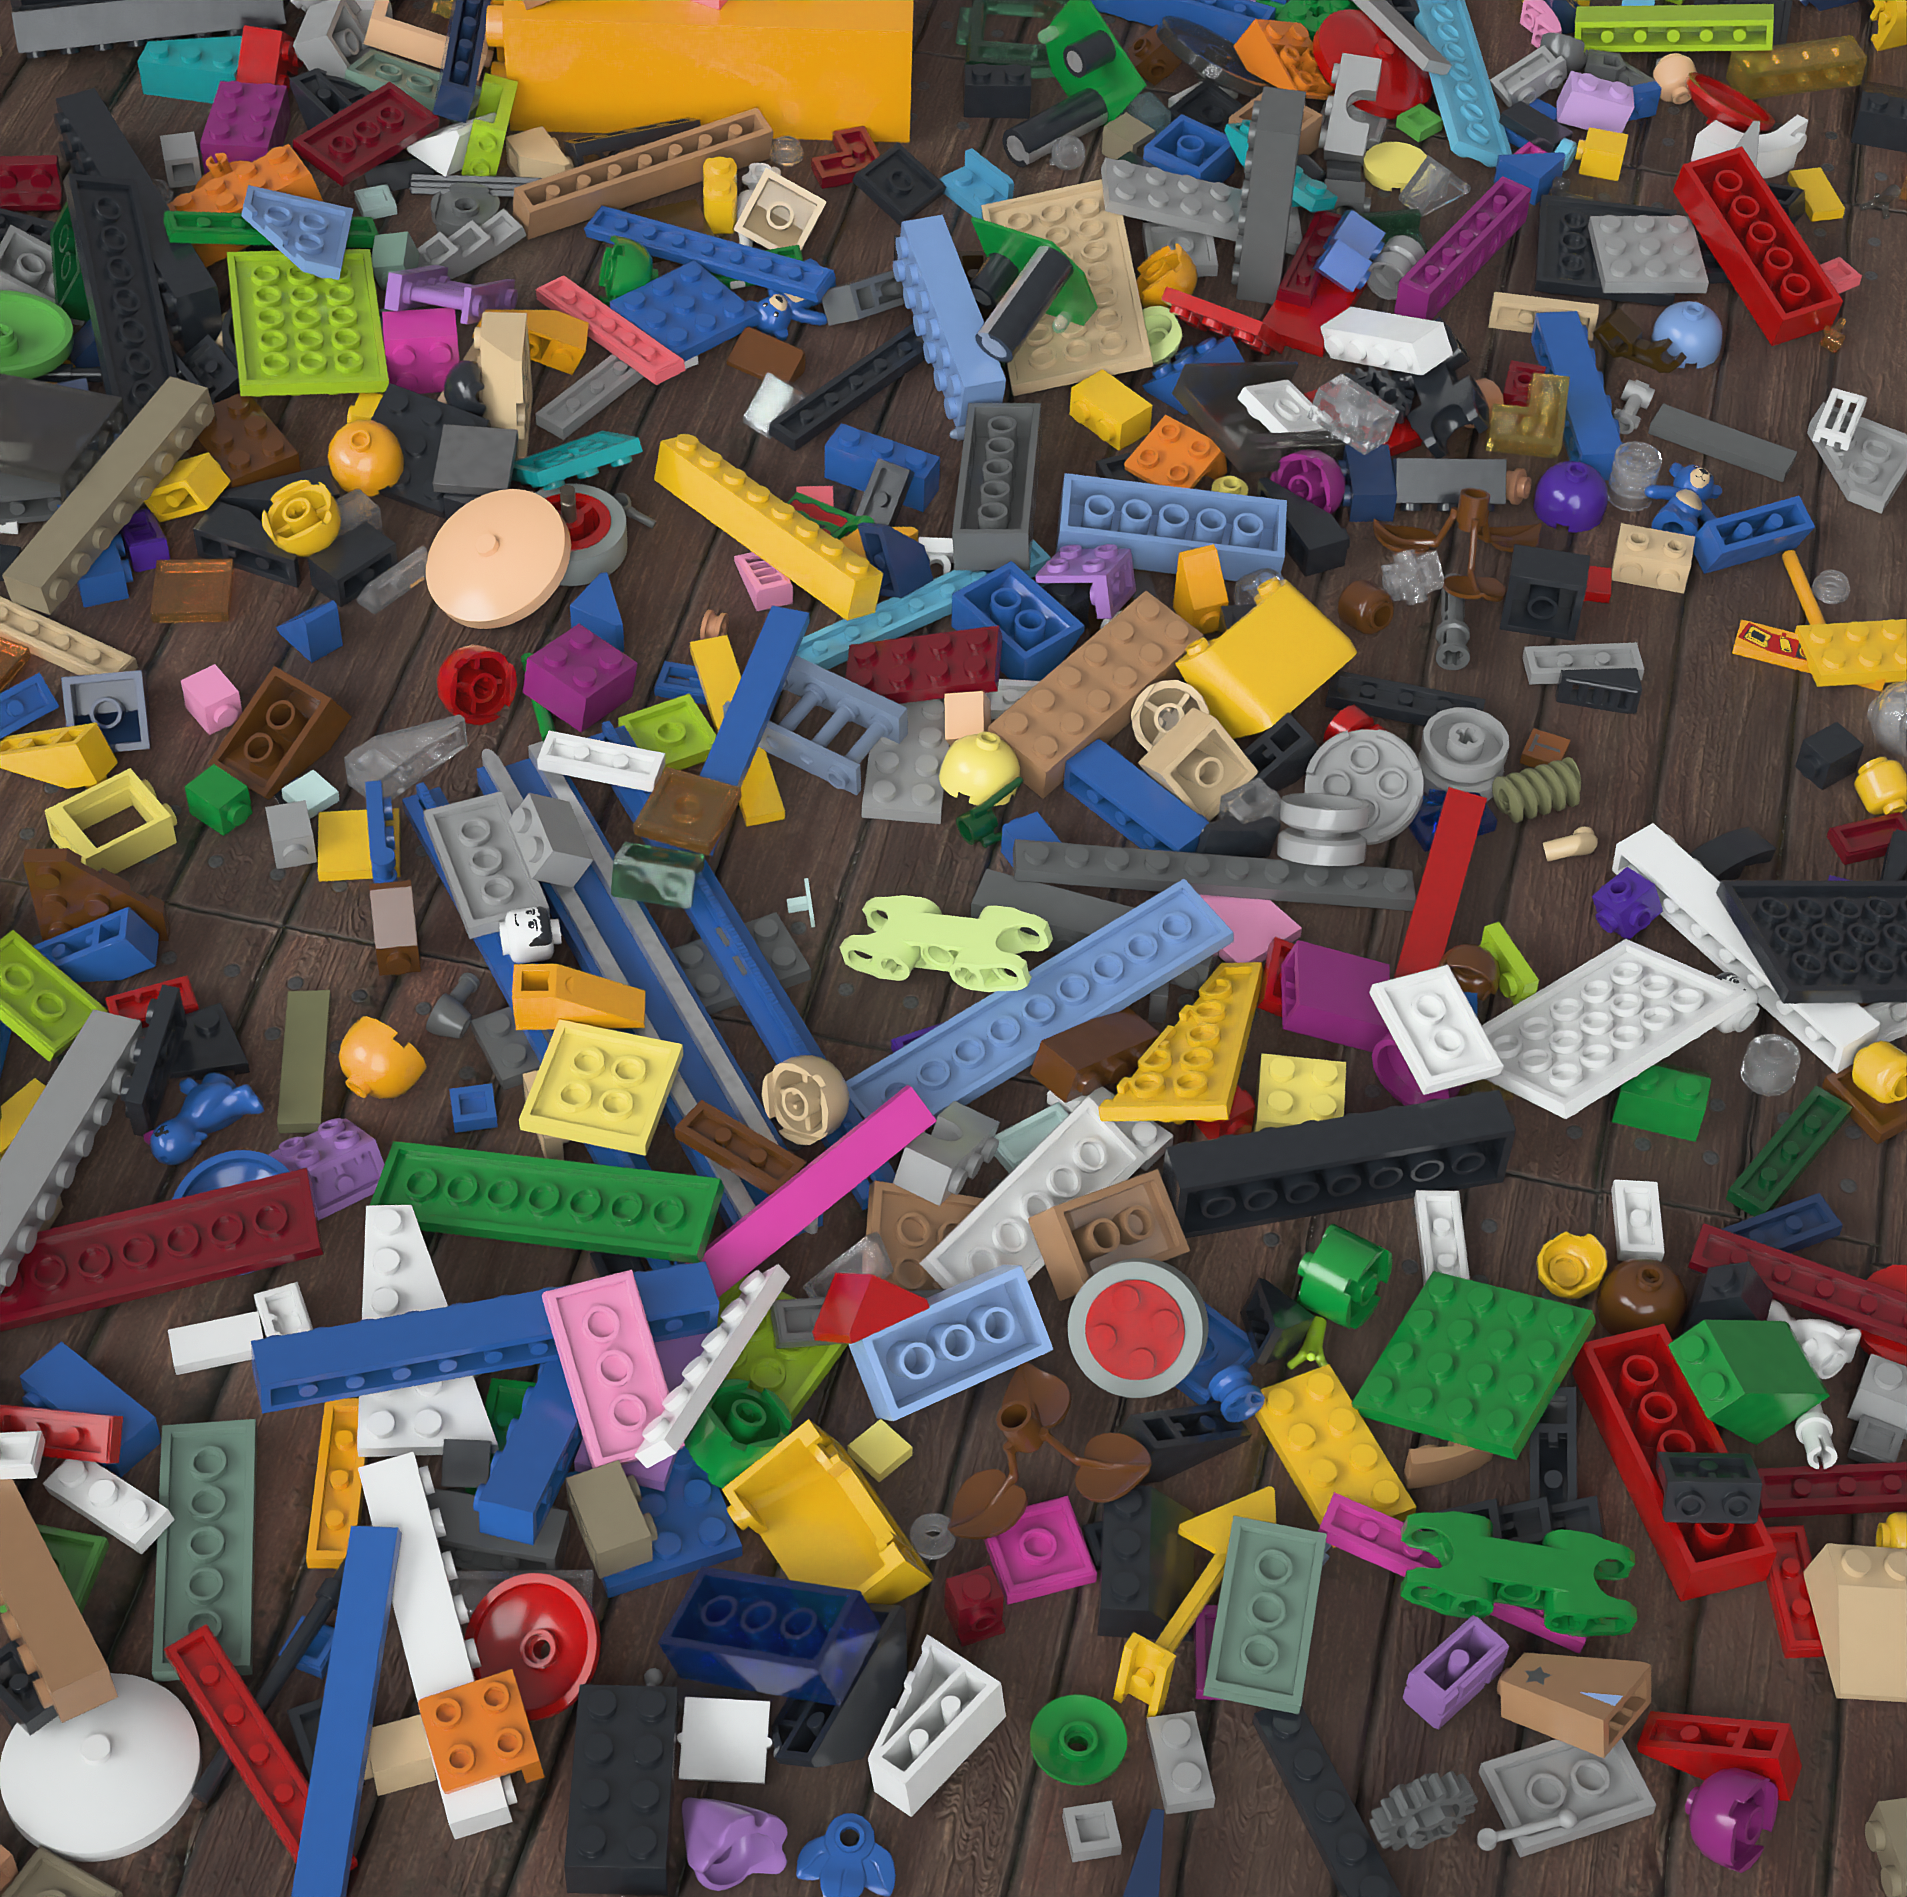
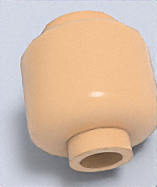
(1671, 77)

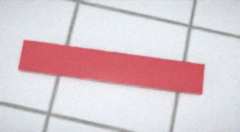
(612, 330)

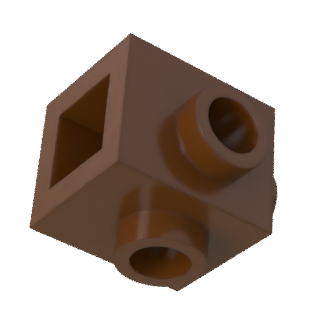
(1152, 57)

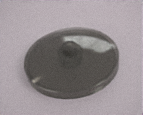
(1208, 56)

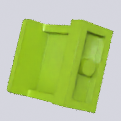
(488, 138)

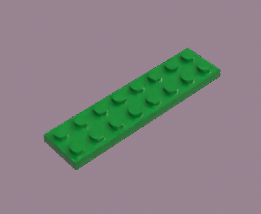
(552, 1201)

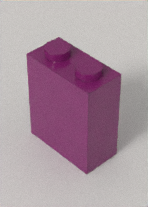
(1330, 996)

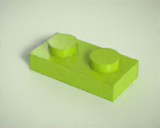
(1516, 977)

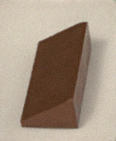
(763, 354)

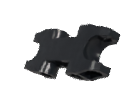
(1446, 399)

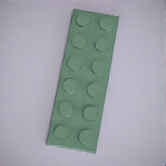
(210, 1547)

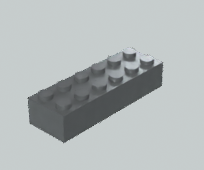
(1267, 193)
(997, 486)

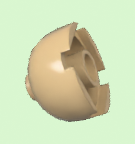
(1162, 708)
(806, 1098)

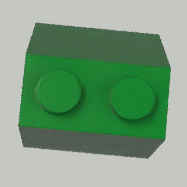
(1748, 1375)

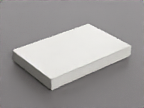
(1436, 1029)

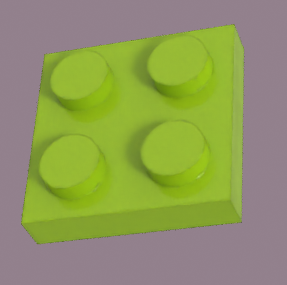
(672, 729)

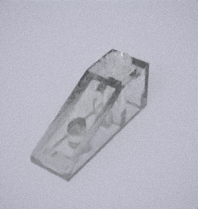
(405, 755)

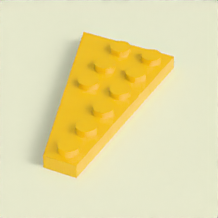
(1198, 1061)

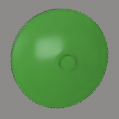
(33, 335)

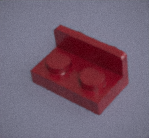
(30, 183)

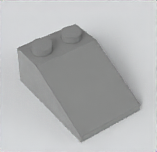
(27, 266)

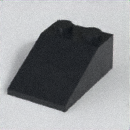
(1881, 116)

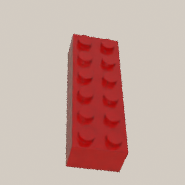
(1757, 246)
(1648, 1409)

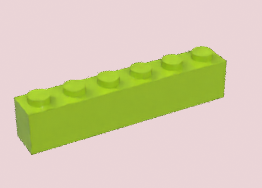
(1676, 27)

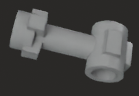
(1637, 395)

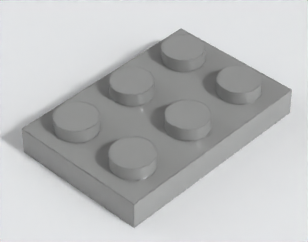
(1558, 1777)

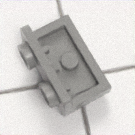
(1530, 77)

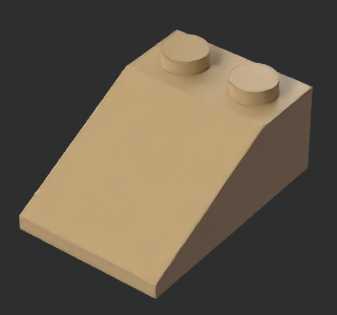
(1862, 1619)

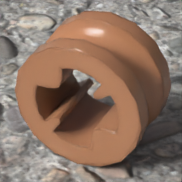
(714, 625)

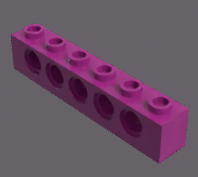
(1463, 250)

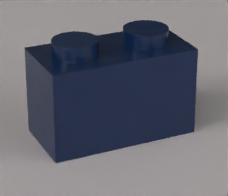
(1368, 484)

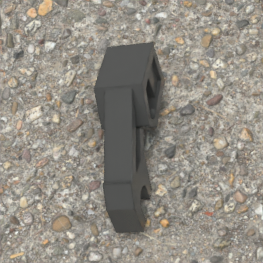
(1612, 68)

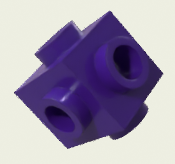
(1627, 904)

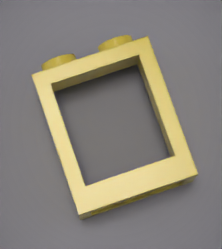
(103, 800)

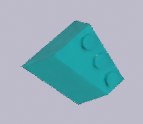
(189, 67)

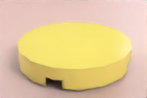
(1392, 164)

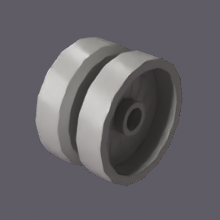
(1463, 751)
(1323, 829)

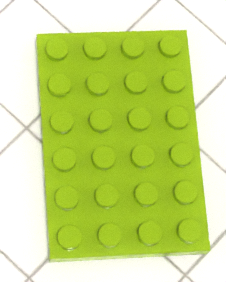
(305, 330)

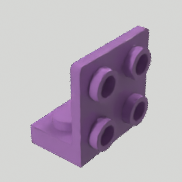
(1105, 567)
(341, 1163)

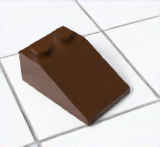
(280, 734)

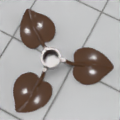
(1471, 516)
(1032, 1403)

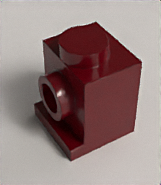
(1518, 381)
(974, 1605)

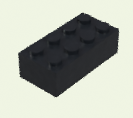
(622, 1790)

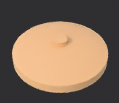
(498, 559)

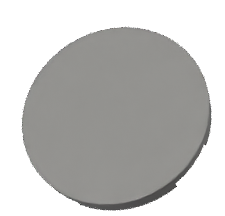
(1374, 769)

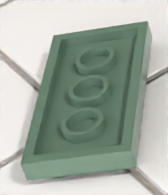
(419, 82)
(1265, 1615)

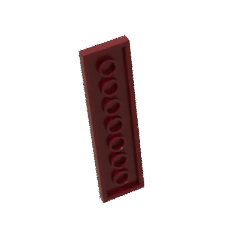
(164, 1248)

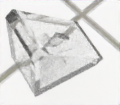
(1432, 187)
(771, 401)

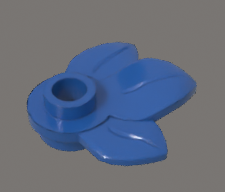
(847, 1869)

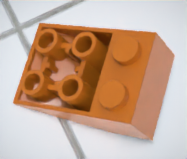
(1283, 57)

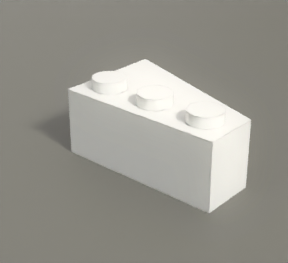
(934, 1727)

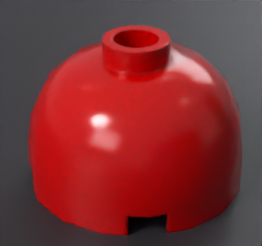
(476, 683)

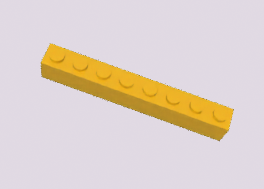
(768, 527)

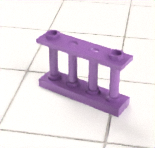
(433, 287)

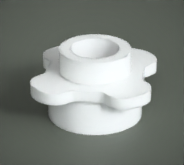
(755, 173)

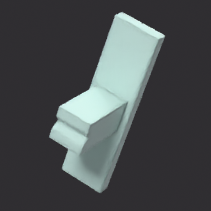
(802, 903)

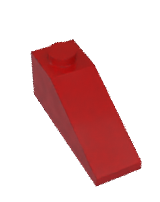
(1716, 1743)

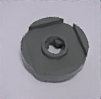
(449, 212)

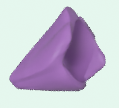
(731, 1841)

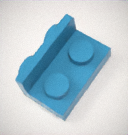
(977, 184)

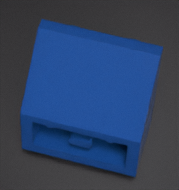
(1167, 374)

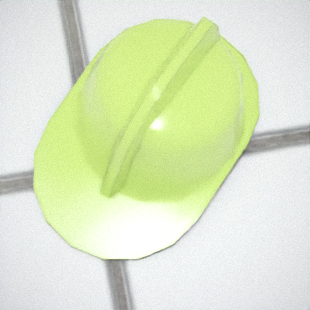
(1162, 332)

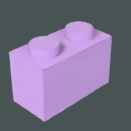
(1594, 103)

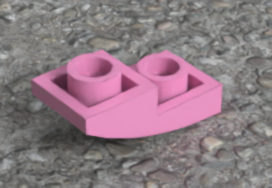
(1539, 20)

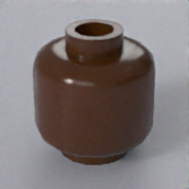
(1365, 607)

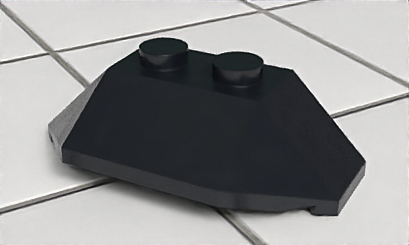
(324, 95)
(830, 1734)

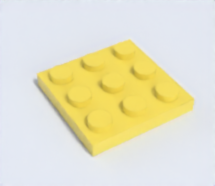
(601, 1087)

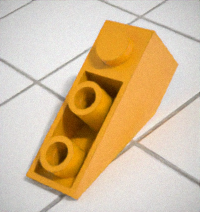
(554, 338)
(558, 992)

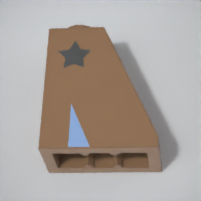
(1576, 1697)

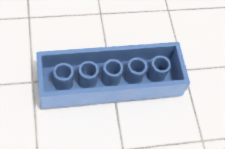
(946, 316)
(1170, 520)

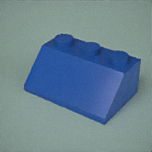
(1032, 623)

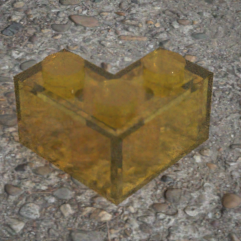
(1533, 428)

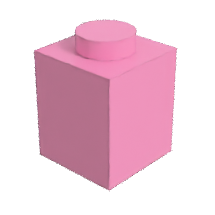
(211, 699)

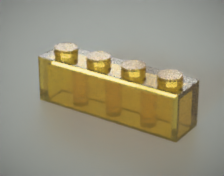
(1797, 67)

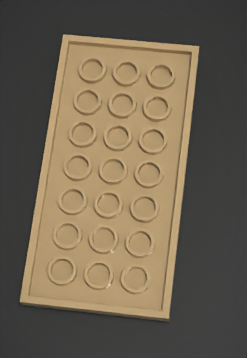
(1099, 246)

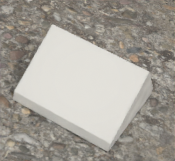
(446, 147)

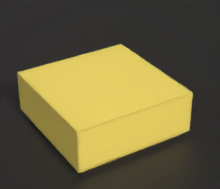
(880, 1450)

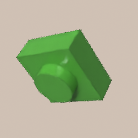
(1419, 122)

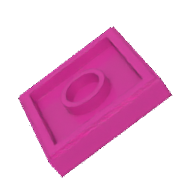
(1041, 1553)

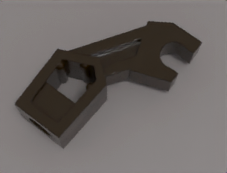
(1624, 339)

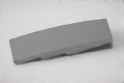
(471, 244)

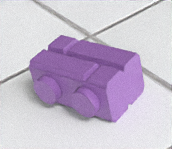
(1455, 1672)

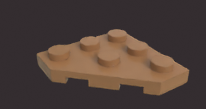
(912, 1229)

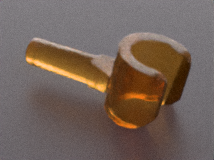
(1833, 337)

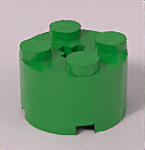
(1343, 1277)
(737, 1430)

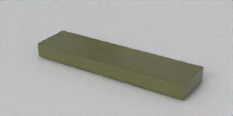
(304, 1061)

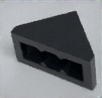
(1273, 1322)

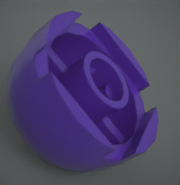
(1571, 496)

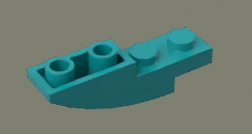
(1307, 191)

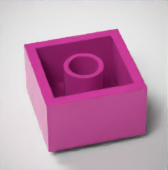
(420, 347)

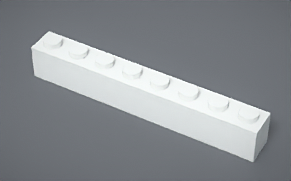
(1692, 906)
(432, 1618)

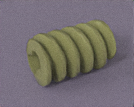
(1538, 789)

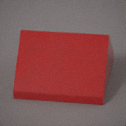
(863, 1306)

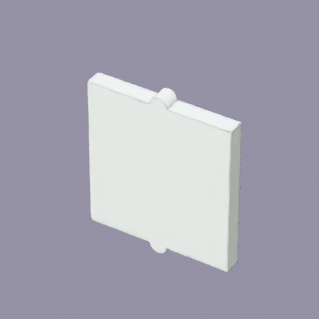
(724, 1740)

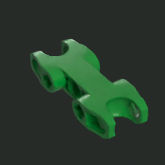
(1541, 1577)

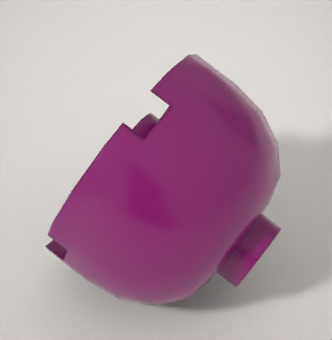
(1313, 478)
(1729, 1816)

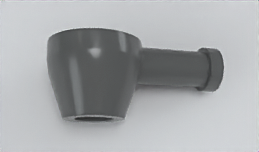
(449, 1015)

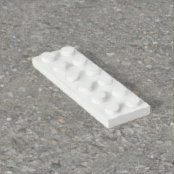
(1067, 1164)

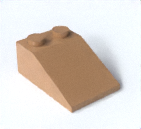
(1106, 1228)

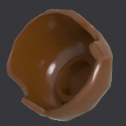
(1474, 969)

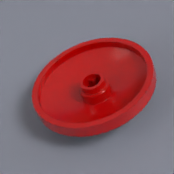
(1401, 79)

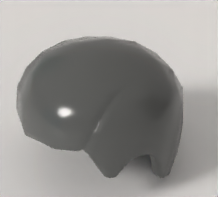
(1568, 47)

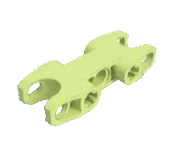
(966, 947)

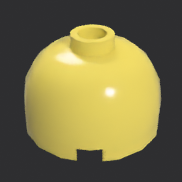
(979, 767)

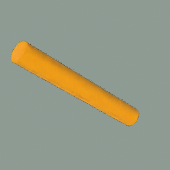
(1802, 588)

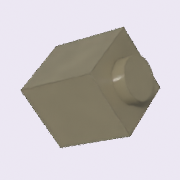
(1125, 135)

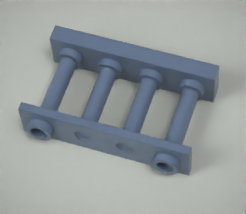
(848, 703)

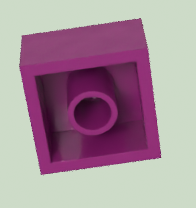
(579, 677)

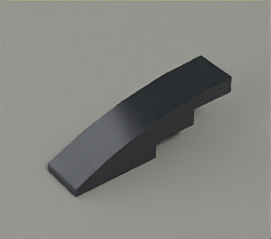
(1535, 1518)

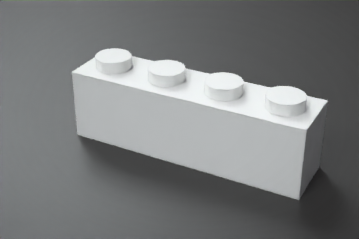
(1386, 340)

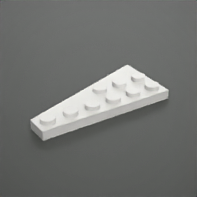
(398, 1281)

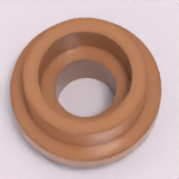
(1517, 485)

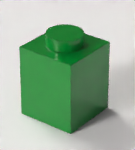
(218, 800)

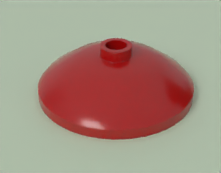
(1726, 104)
(518, 1621)

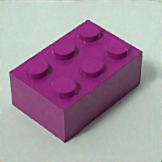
(246, 121)

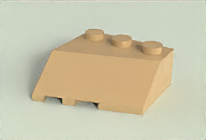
(506, 373)

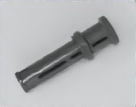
(1452, 633)

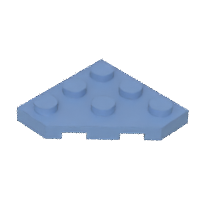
(302, 228)

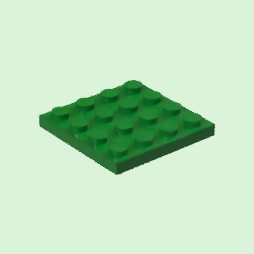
(1474, 1364)

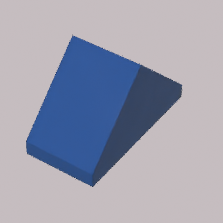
(1532, 171)
(599, 612)
(314, 631)

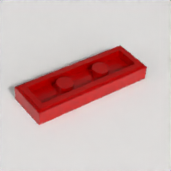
(67, 1432)
(1790, 1594)

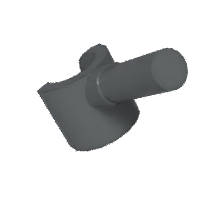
(631, 512)

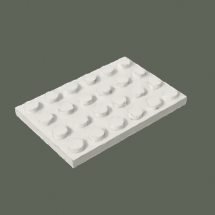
(1605, 1026)

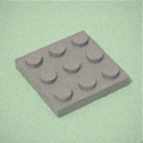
(1647, 254)

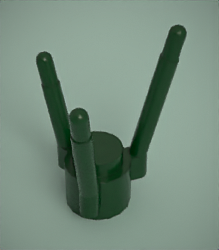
(980, 821)

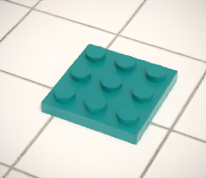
(577, 458)

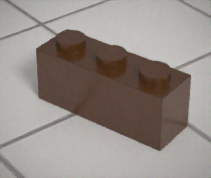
(1092, 1054)

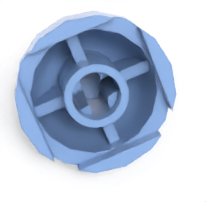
(1692, 330)

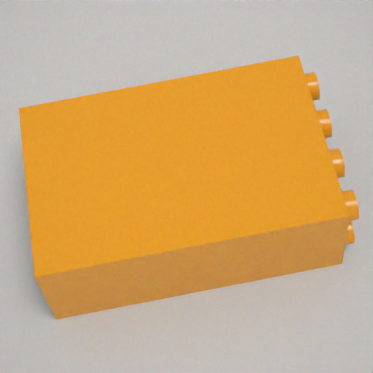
(658, 61)

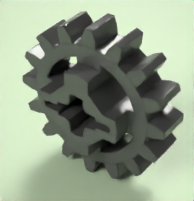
(1423, 1811)

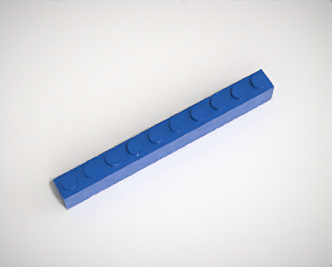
(454, 1341)

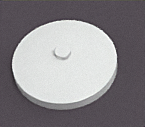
(104, 1777)

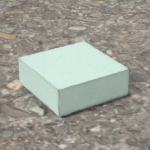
(375, 202)
(313, 789)

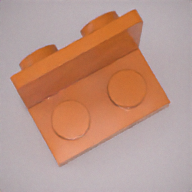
(1176, 456)
(480, 1733)

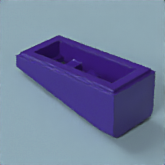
(144, 543)

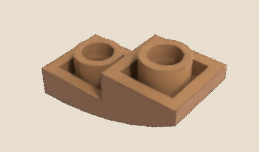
(1437, 1465)

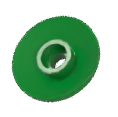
(1080, 1721)

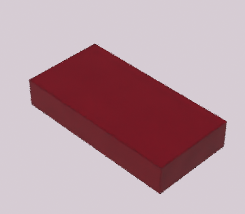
(1865, 838)

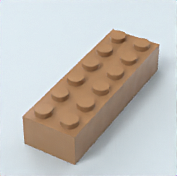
(1093, 690)

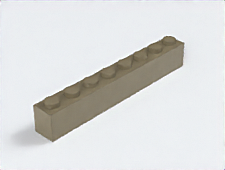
(109, 496)

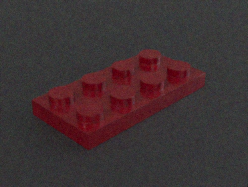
(365, 134)
(928, 664)

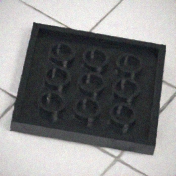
(1566, 252)

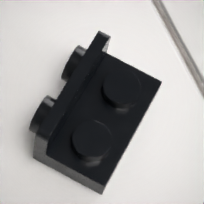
(1709, 1487)

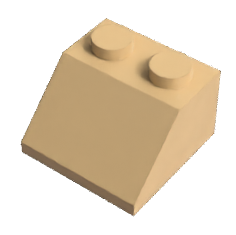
(779, 213)
(1198, 763)

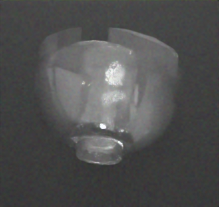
(1889, 718)

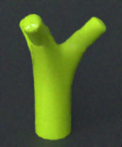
(1312, 1346)

